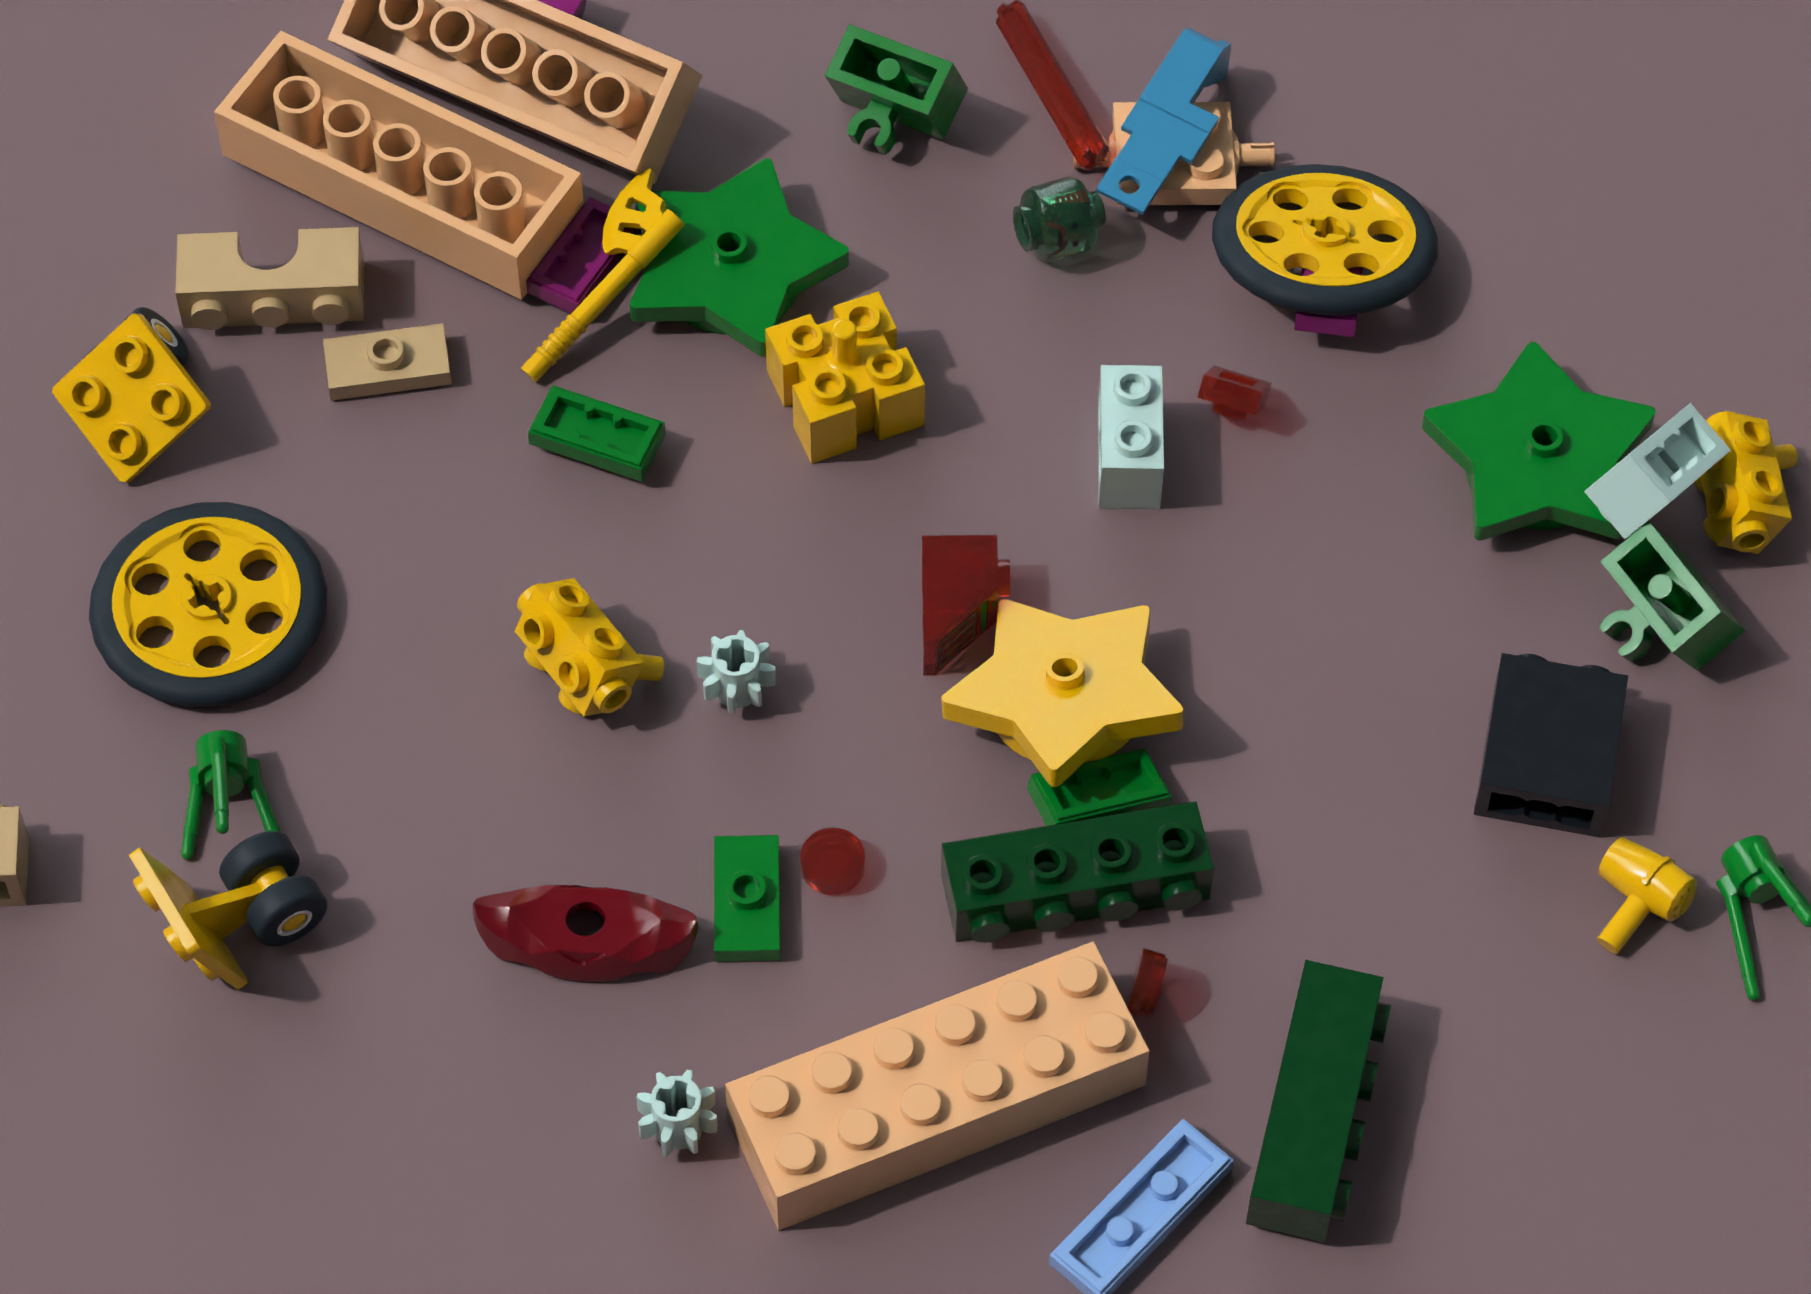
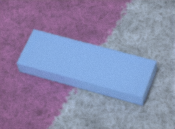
(1141, 1211)

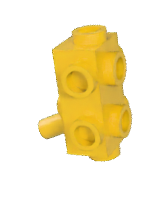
(1746, 486)
(580, 648)

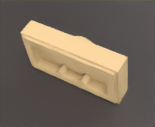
(387, 361)

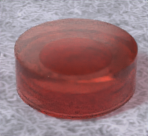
(832, 861)
(1146, 982)

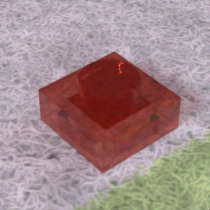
(1233, 392)

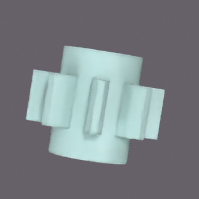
(736, 671)
(662, 1105)

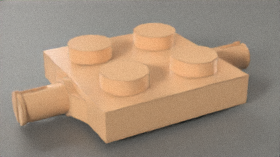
(1214, 168)

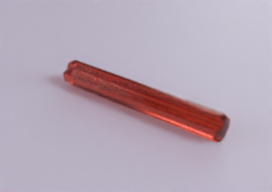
(1052, 85)

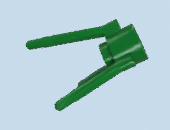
(222, 772)
(1760, 876)

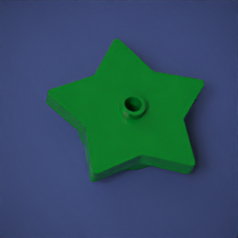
(735, 259)
(1537, 447)

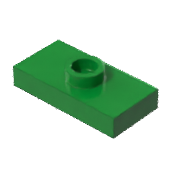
(597, 433)
(1101, 789)
(746, 898)

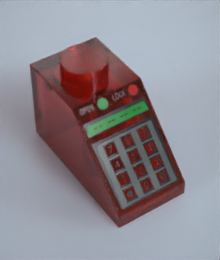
(959, 594)

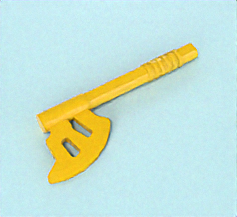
(659, 230)

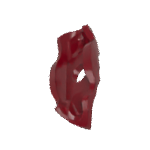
(636, 936)

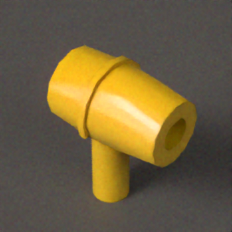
(1650, 884)

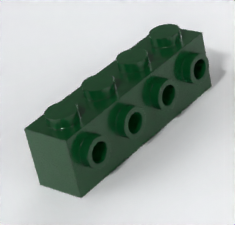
(1076, 872)
(1316, 1100)

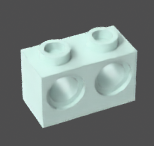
(1130, 437)
(1657, 471)

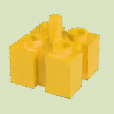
(845, 377)

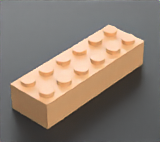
(532, 70)
(398, 163)
(936, 1085)

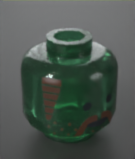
(1058, 219)

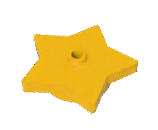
(1065, 687)

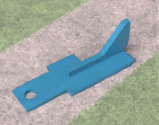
(1165, 121)

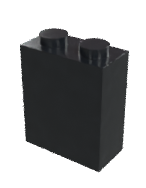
(1551, 744)

